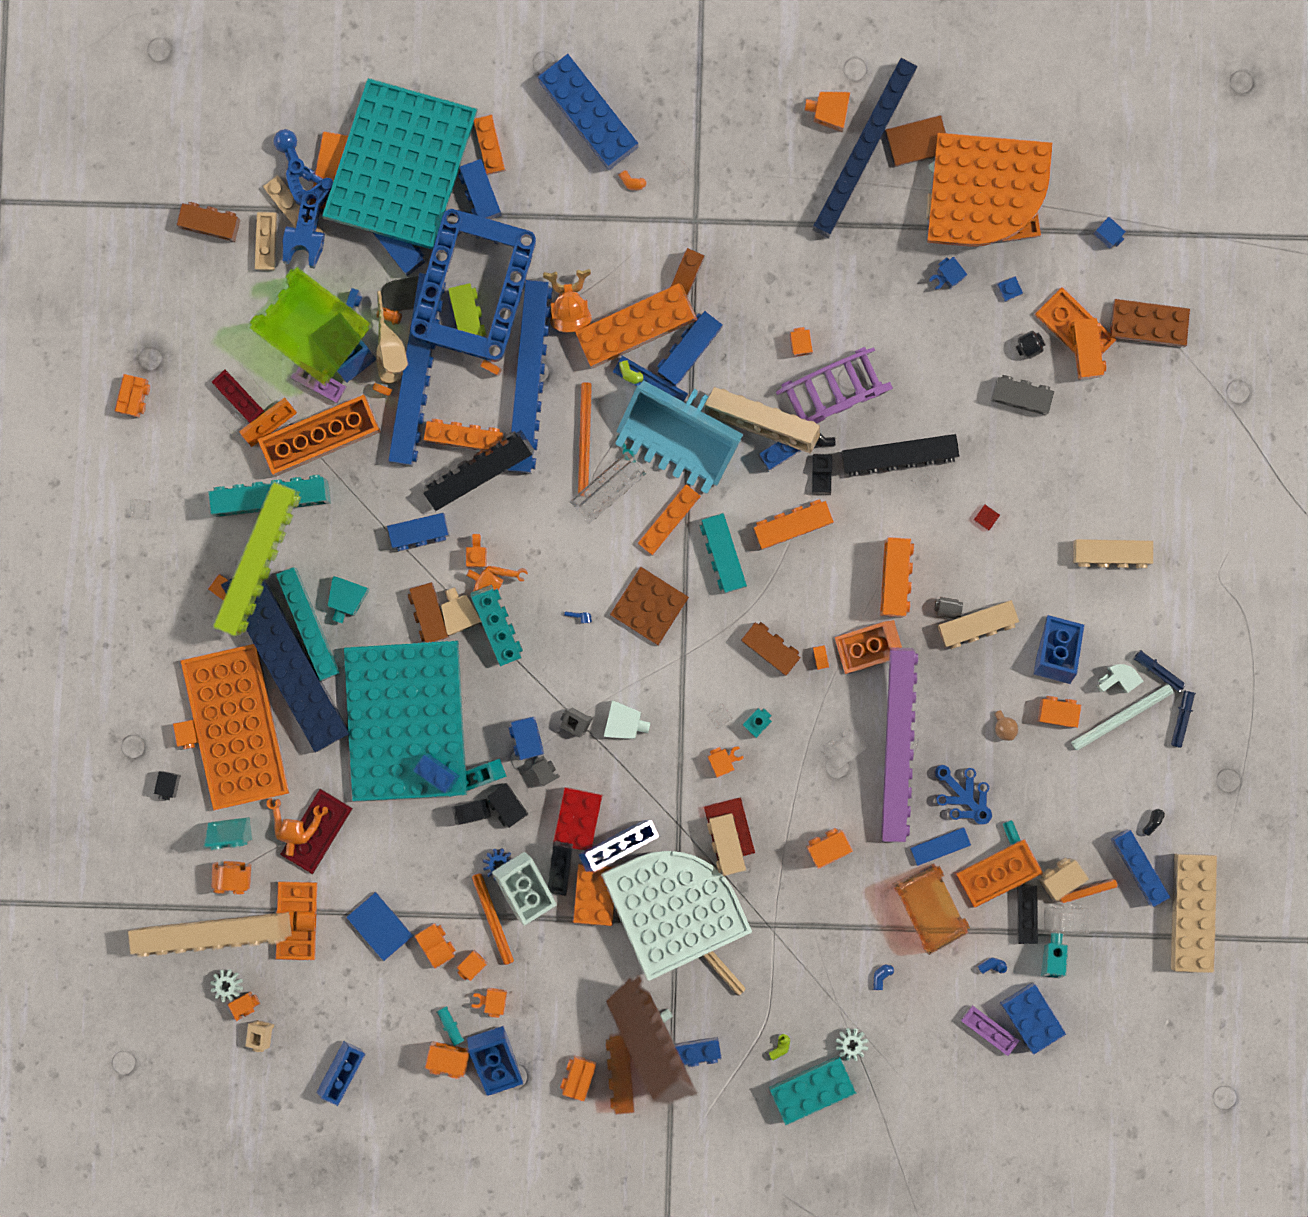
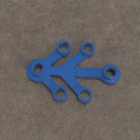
(966, 796)

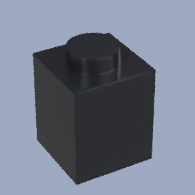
(167, 785)

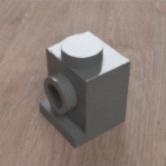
(568, 723)
(544, 770)

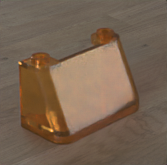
(931, 908)

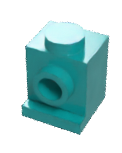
(755, 729)

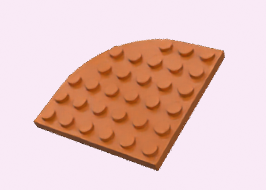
(986, 188)

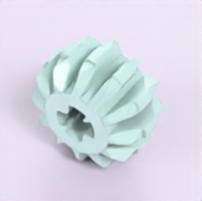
(232, 990)
(857, 1047)

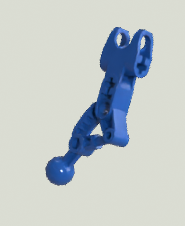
(304, 235)

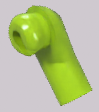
(629, 375)

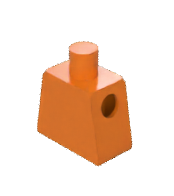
(829, 109)

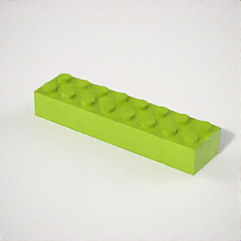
(257, 559)

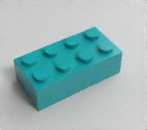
(812, 1090)

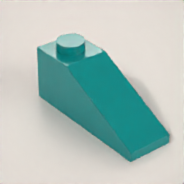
(484, 774)

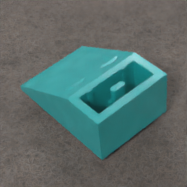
(232, 832)

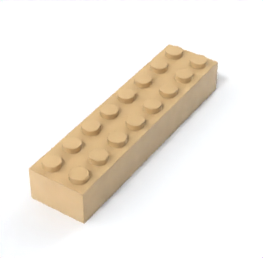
(210, 933)

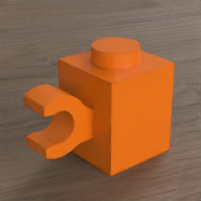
(476, 556)
(722, 762)
(494, 1002)

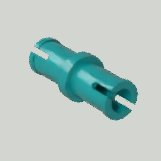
(450, 1026)

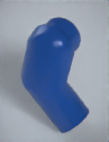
(880, 974)

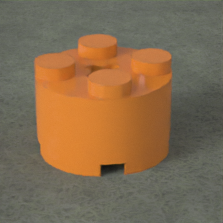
(231, 877)

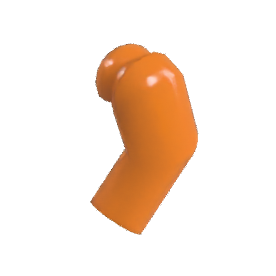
(632, 183)

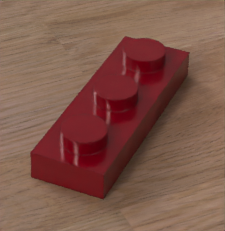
(237, 396)

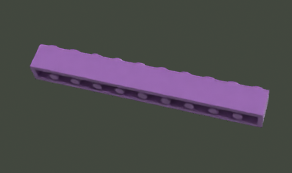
(897, 745)

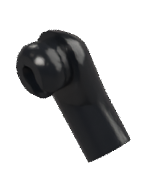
(1155, 820)

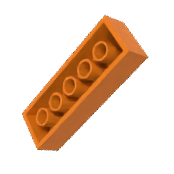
(636, 325)
(319, 435)

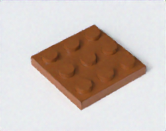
(649, 606)

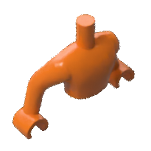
(490, 576)
(292, 830)

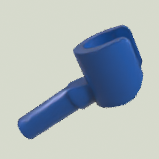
(585, 617)

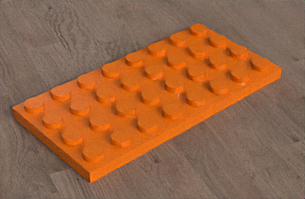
(235, 727)

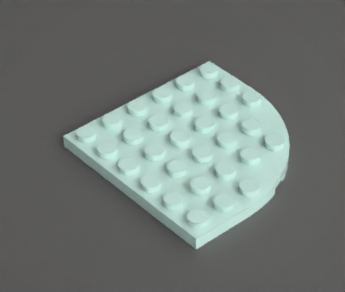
(674, 909)

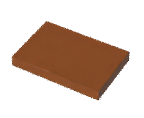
(914, 140)

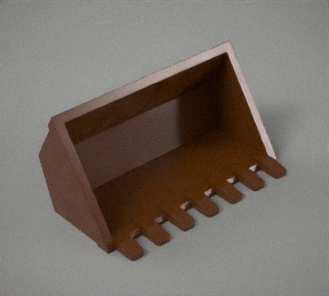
(649, 1043)

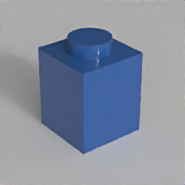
(1110, 233)

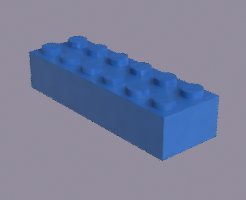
(588, 112)

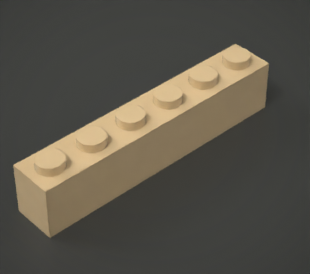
(762, 420)

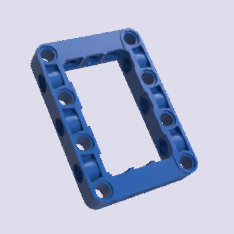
(509, 297)

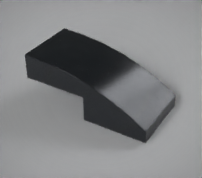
(821, 474)

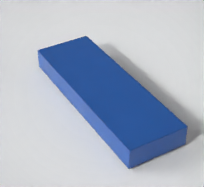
(940, 846)

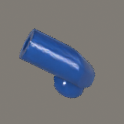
(994, 964)

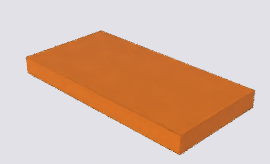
(329, 157)
(1061, 312)
(999, 873)

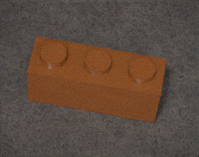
(208, 221)
(428, 613)
(771, 648)

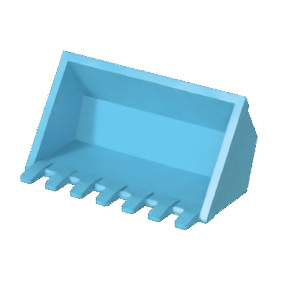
(678, 434)

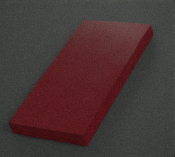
(313, 851)

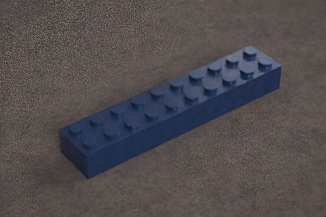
(293, 672)

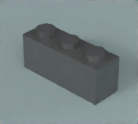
(1022, 395)

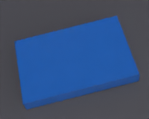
(379, 926)

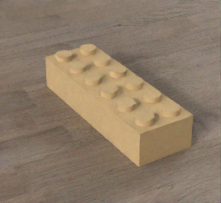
(1193, 912)

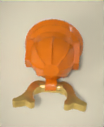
(569, 309)

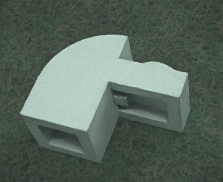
(1123, 675)

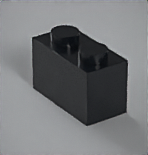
(507, 805)

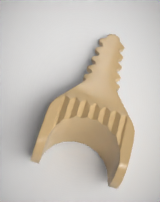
(390, 351)

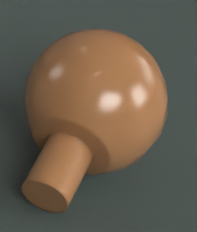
(1006, 727)

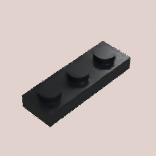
(560, 868)
(1027, 914)

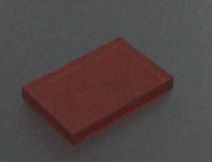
(735, 807)

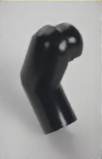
(825, 441)

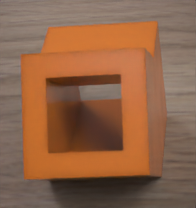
(820, 657)

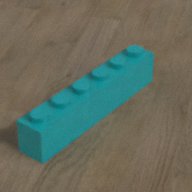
(308, 624)

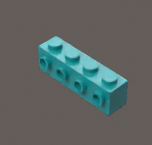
(496, 626)

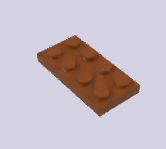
(1150, 323)

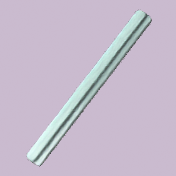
(1122, 717)

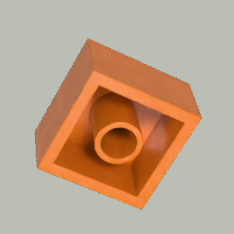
(828, 848)
(447, 1059)

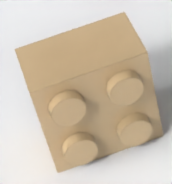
(1063, 878)

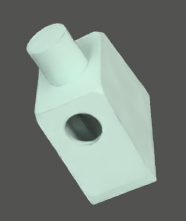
(624, 722)

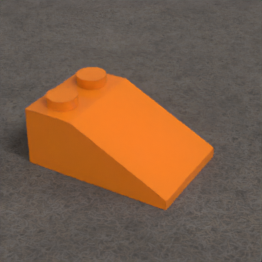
(867, 646)

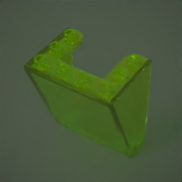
(310, 327)

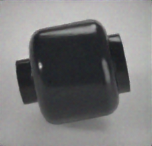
(1030, 344)

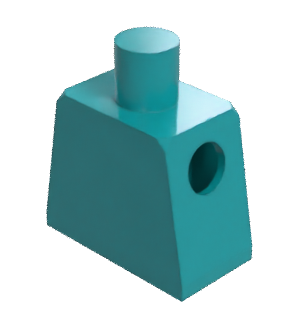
(345, 598)
(1051, 965)

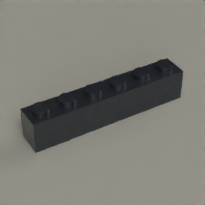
(900, 454)
(478, 470)

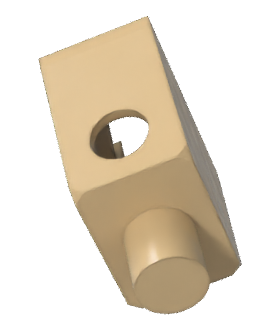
(458, 613)

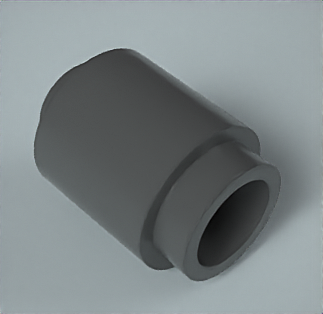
(948, 607)

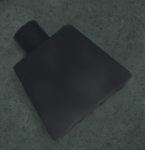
(471, 812)

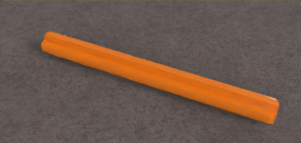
(584, 442)

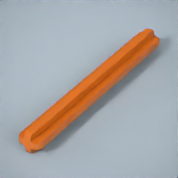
(492, 919)

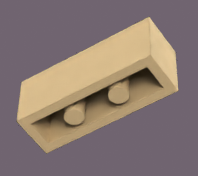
(726, 844)

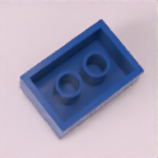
(1033, 1018)

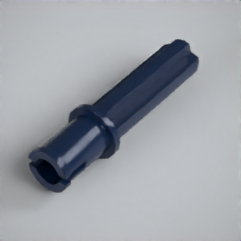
(1158, 670)
(1183, 718)

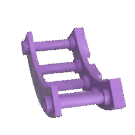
(842, 403)

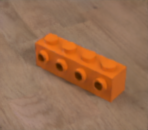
(459, 436)

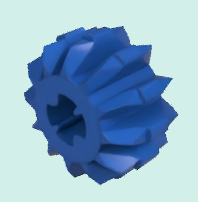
(498, 857)

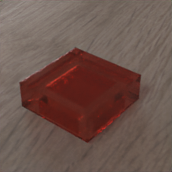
(986, 517)

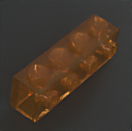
(621, 1078)

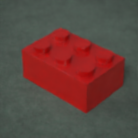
(578, 818)

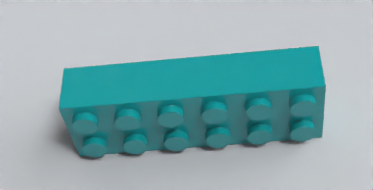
(252, 498)

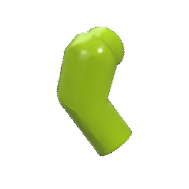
(782, 1047)

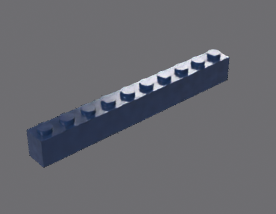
(864, 147)

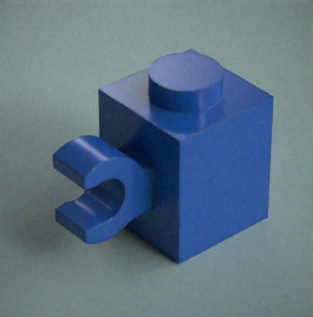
(949, 273)

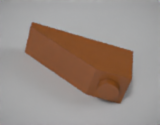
(688, 269)

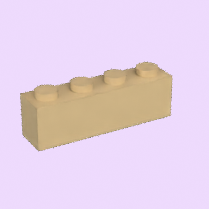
(1112, 552)
(977, 624)

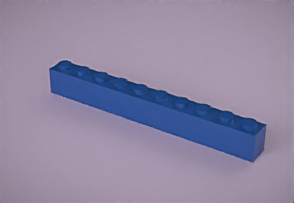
(531, 367)
(412, 390)

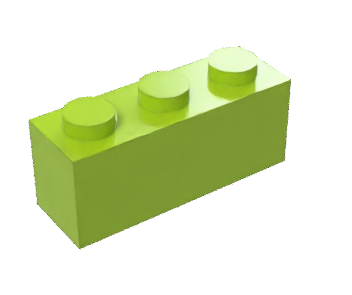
(465, 309)

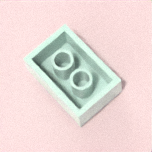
(524, 888)

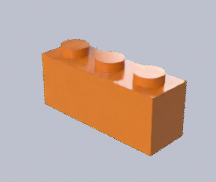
(1088, 348)

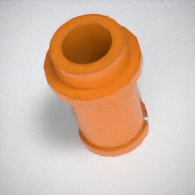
(391, 316)

